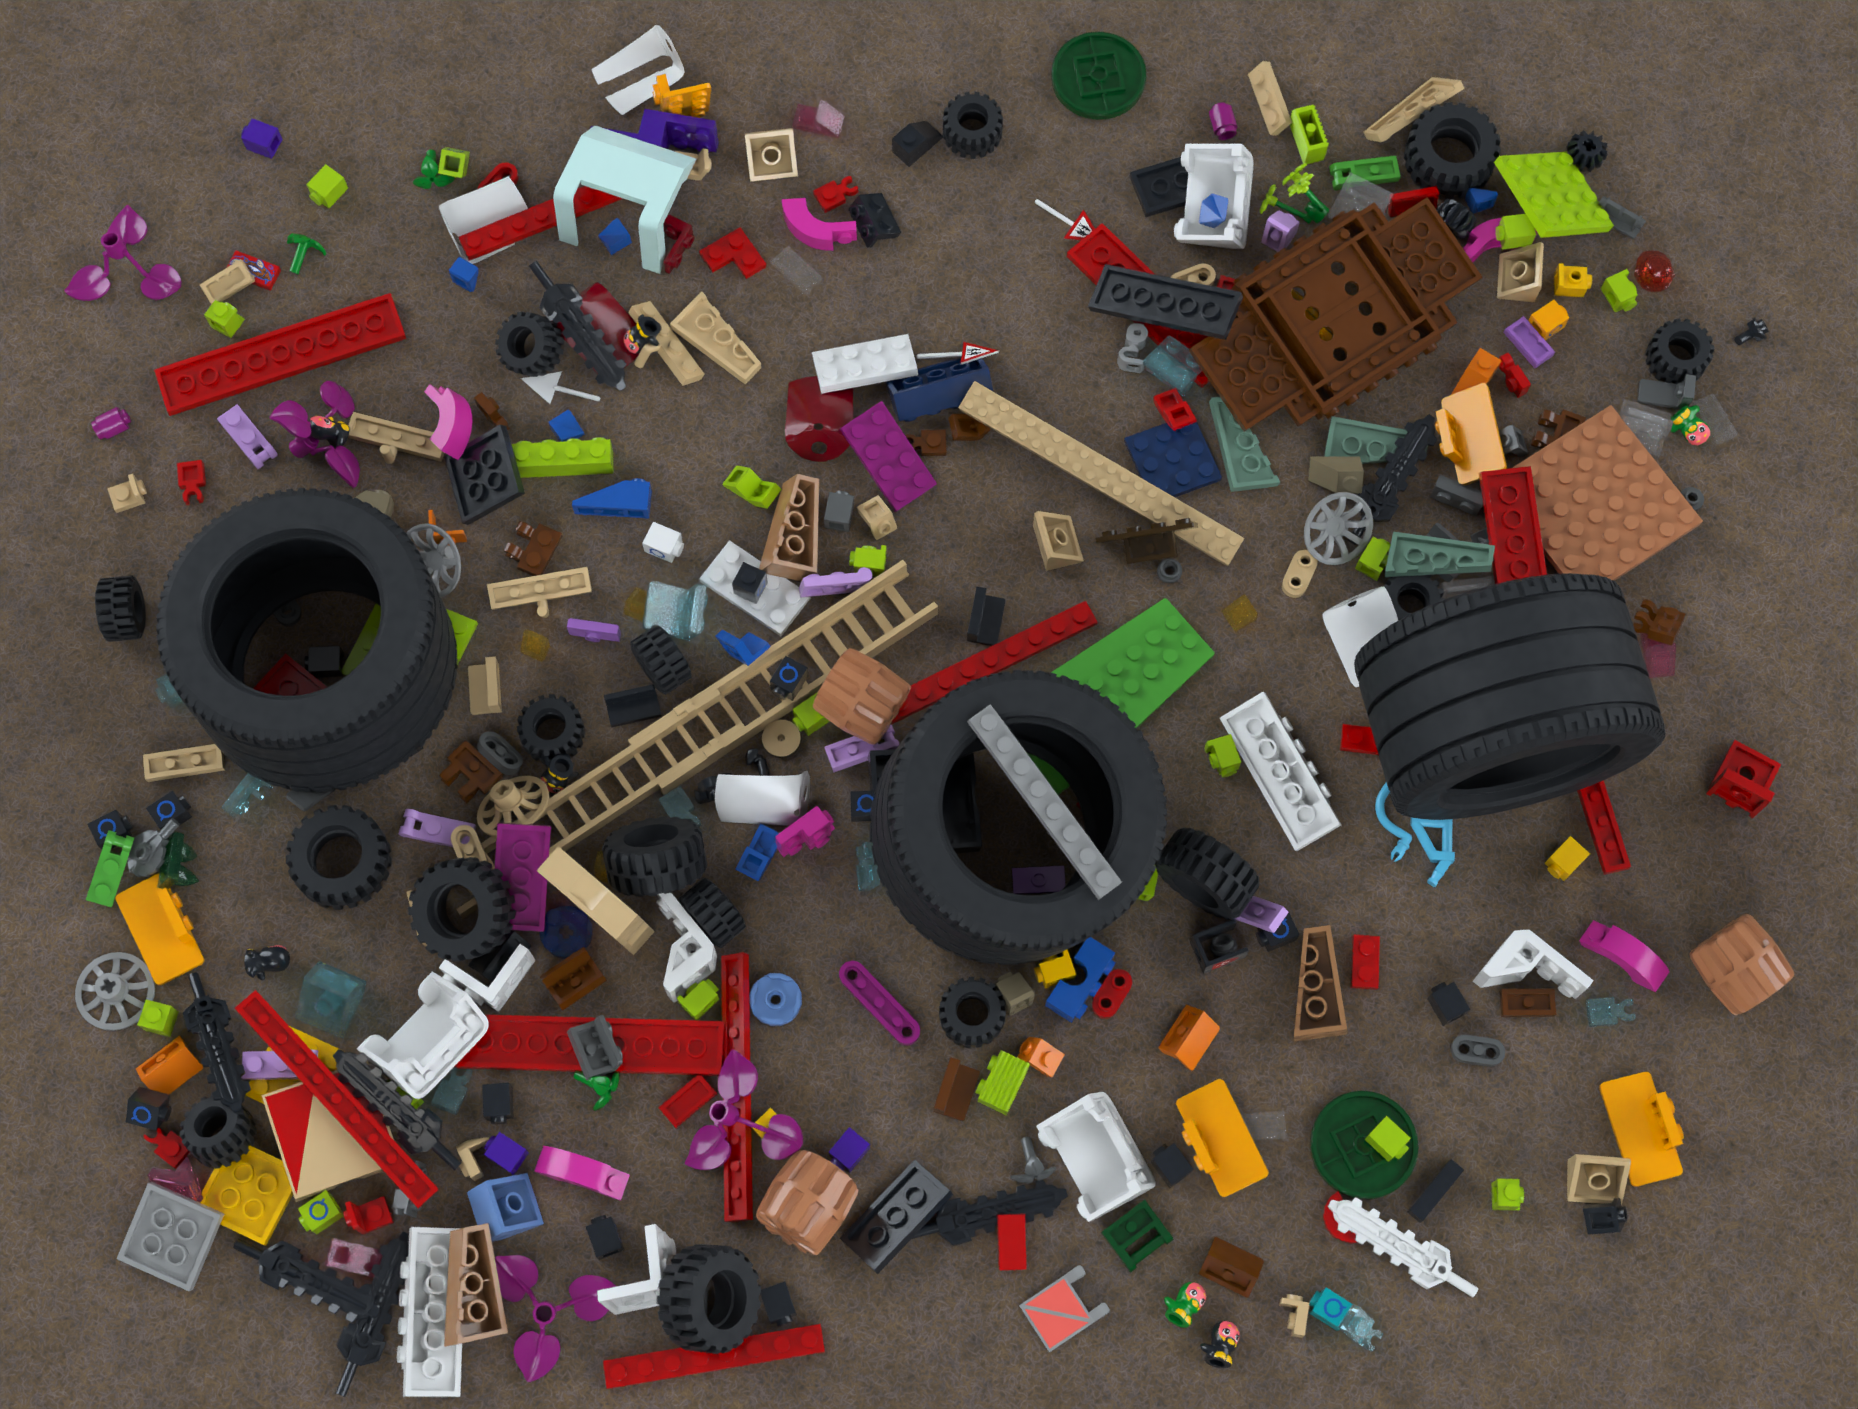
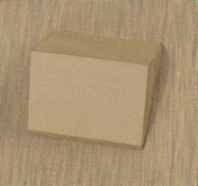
(771, 154)
(1521, 273)
(1056, 540)
(1596, 1178)

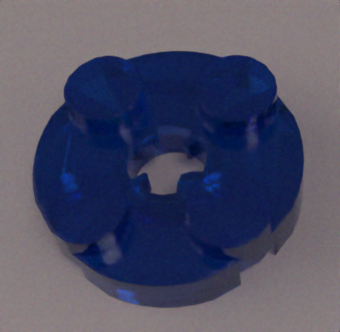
(571, 917)

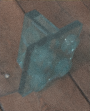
(1173, 365)

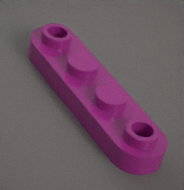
(879, 1003)

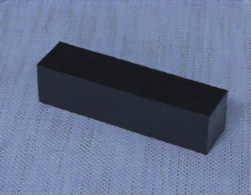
(1435, 1191)

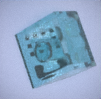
(330, 998)

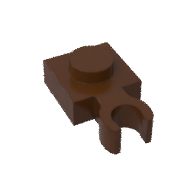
(489, 408)
(931, 442)

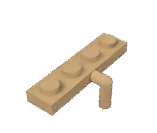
(669, 347)
(393, 437)
(539, 589)

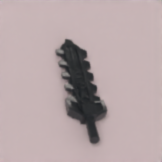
(563, 305)
(1382, 495)
(208, 1018)
(417, 1128)
(958, 1220)
(284, 1266)
(362, 1341)

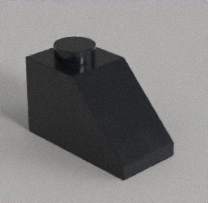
(914, 141)

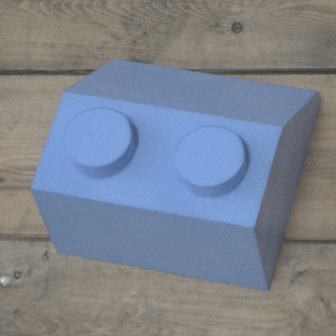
(506, 1206)

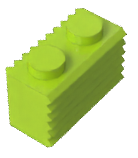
(1308, 134)
(1003, 1082)

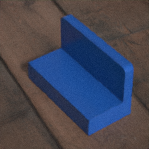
(744, 649)

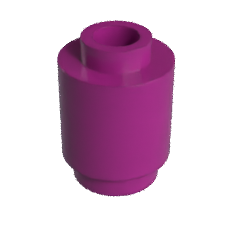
(1223, 121)
(111, 423)

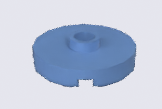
(775, 985)

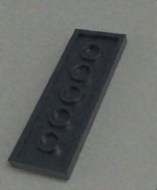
(1165, 301)

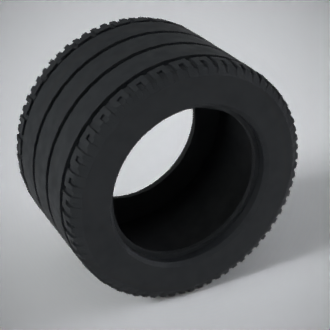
(253, 566)
(1508, 696)
(1097, 756)

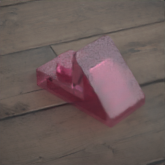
(820, 120)
(1658, 657)
(182, 1180)
(352, 1257)

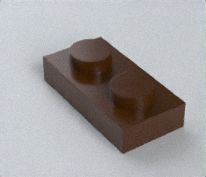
(1527, 1002)

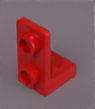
(368, 1215)

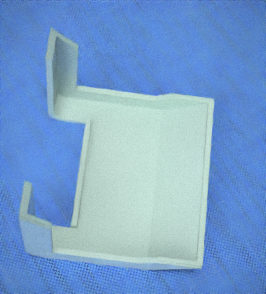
(628, 171)

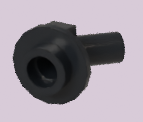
(1756, 329)

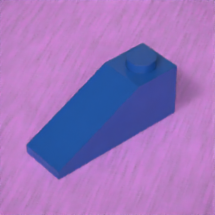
(618, 500)

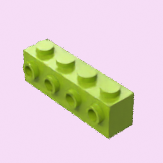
(564, 458)

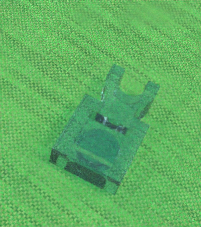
(678, 805)
(866, 870)
(1605, 1011)
(452, 1093)
(1358, 1327)

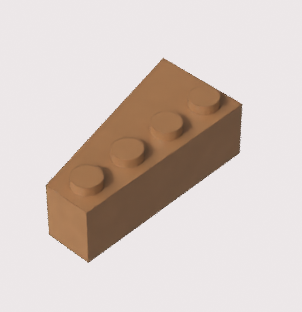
(793, 534)
(1319, 991)
(473, 1288)

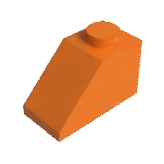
(1478, 371)

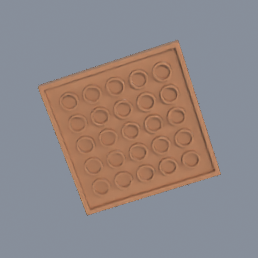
(1605, 500)

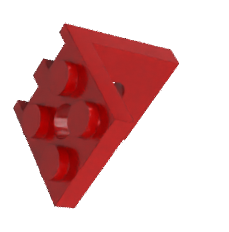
(1738, 790)

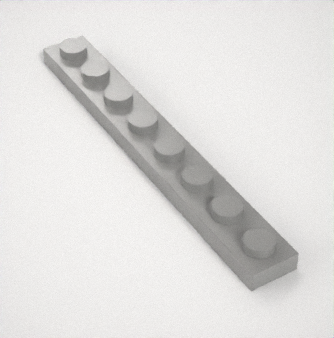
(1044, 802)

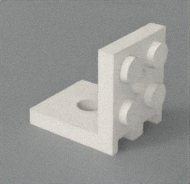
(500, 988)
(644, 1293)

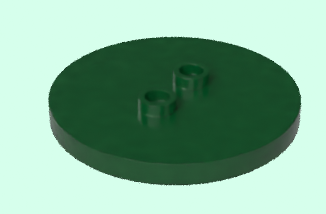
(1098, 75)
(1347, 1158)

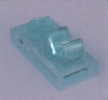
(238, 800)

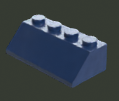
(936, 388)

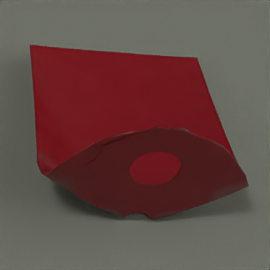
(609, 317)
(806, 408)

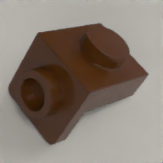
(967, 428)

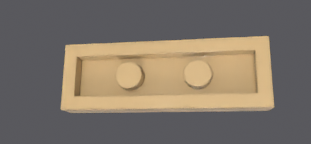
(1269, 98)
(183, 762)

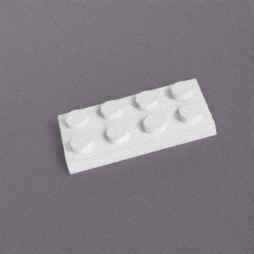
(864, 363)
(777, 604)

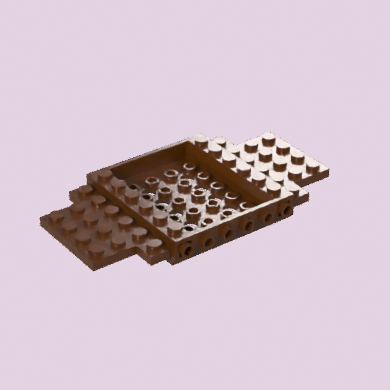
(1276, 352)

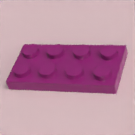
(888, 456)
(518, 856)

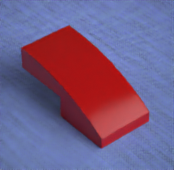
(1173, 409)

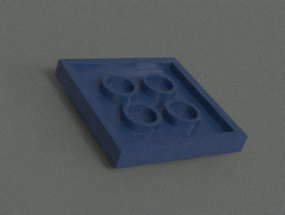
(1173, 459)

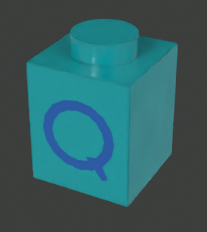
(1329, 1307)

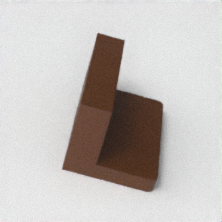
(956, 1090)
(1231, 1267)

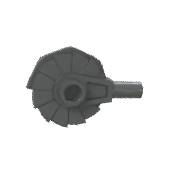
(149, 850)

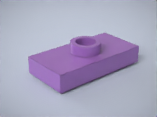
(1529, 342)
(593, 630)
(1038, 880)

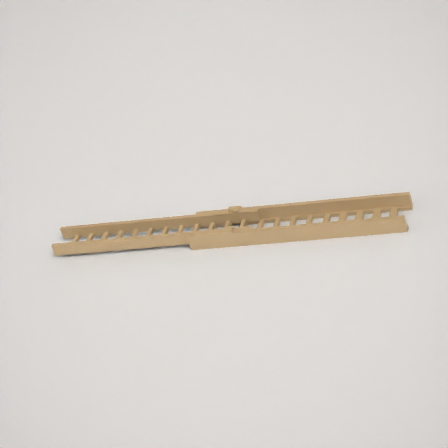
(732, 738)

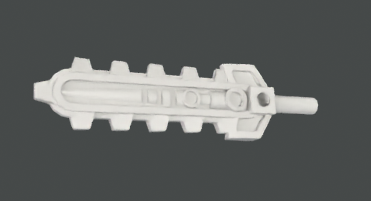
(1426, 1262)

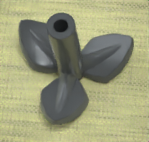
(1033, 1167)

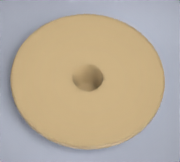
(781, 730)

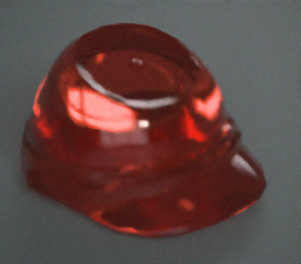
(1654, 271)

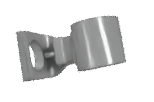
(1135, 340)

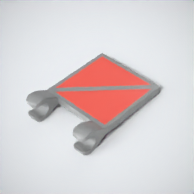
(1059, 1312)

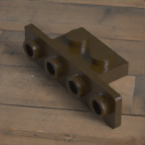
(1151, 543)

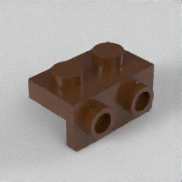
(572, 978)

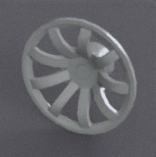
(1335, 525)
(438, 557)
(112, 990)

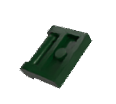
(1131, 1228)

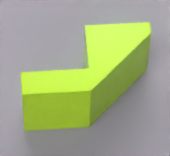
(751, 488)

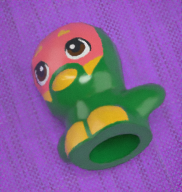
(1693, 428)
(1188, 1302)

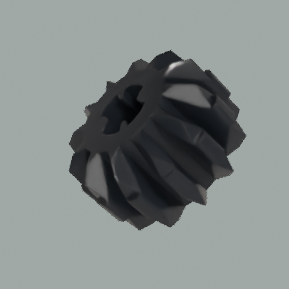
(1595, 153)
(1457, 218)

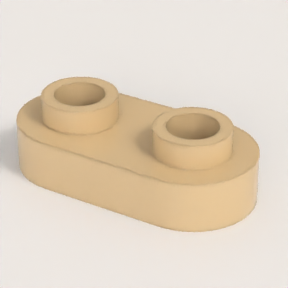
(1192, 274)
(1299, 572)
(472, 848)

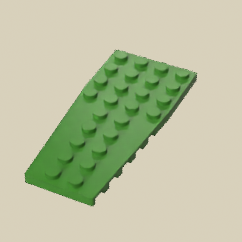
(1136, 667)

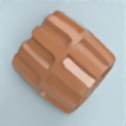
(861, 696)
(1742, 964)
(807, 1201)

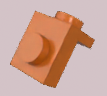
(1040, 1055)

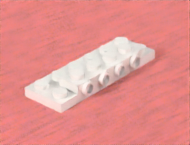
(1281, 770)
(427, 1364)

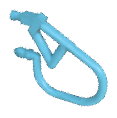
(1443, 858)

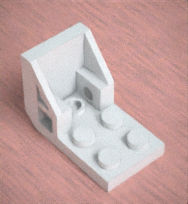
(1521, 954)
(685, 967)

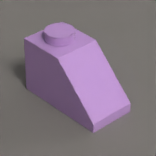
(1279, 230)

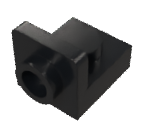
(1605, 1217)

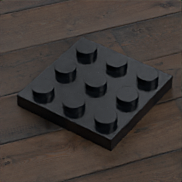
(485, 475)

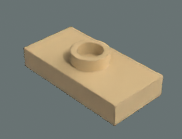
(227, 282)

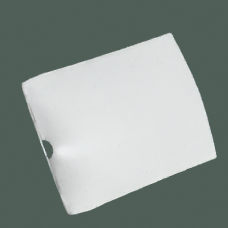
(639, 52)
(481, 209)
(1356, 625)
(761, 798)

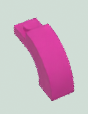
(813, 231)
(1483, 238)
(454, 421)
(1627, 952)
(582, 1172)

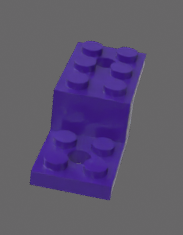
(675, 129)

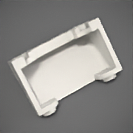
(1219, 171)
(430, 1040)
(1097, 1154)

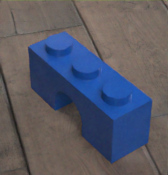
(1069, 999)

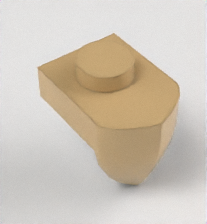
(469, 1164)

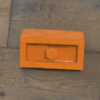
(1189, 1036)
(169, 1067)

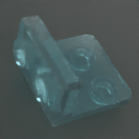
(676, 609)

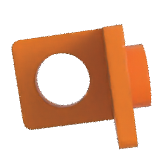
(456, 535)

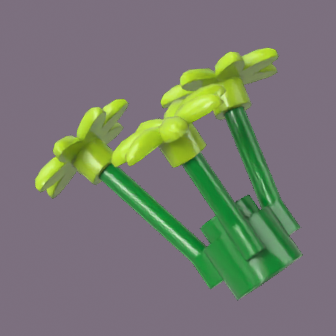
(1314, 209)

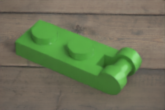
(1373, 170)
(109, 869)

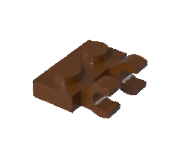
(1562, 423)
(539, 550)
(1659, 624)
(474, 767)

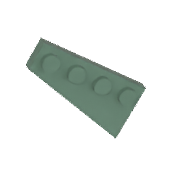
(1361, 440)
(1240, 451)
(1432, 555)

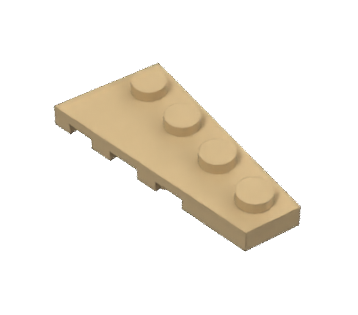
(1429, 94)
(709, 333)

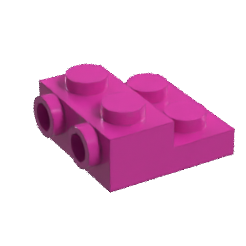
(811, 828)

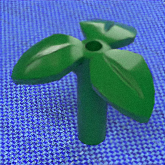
(430, 169)
(304, 243)
(601, 1085)

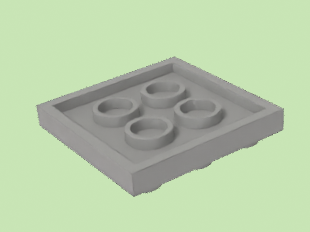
(170, 1236)

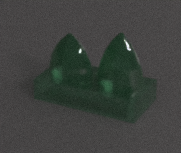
(171, 871)

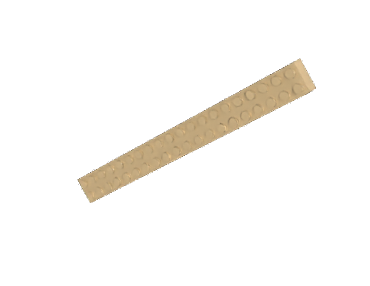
(1098, 472)

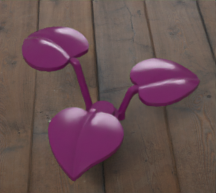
(126, 228)
(294, 420)
(709, 1145)
(534, 1351)

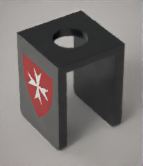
(1211, 933)

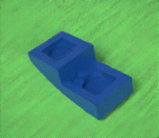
(759, 853)

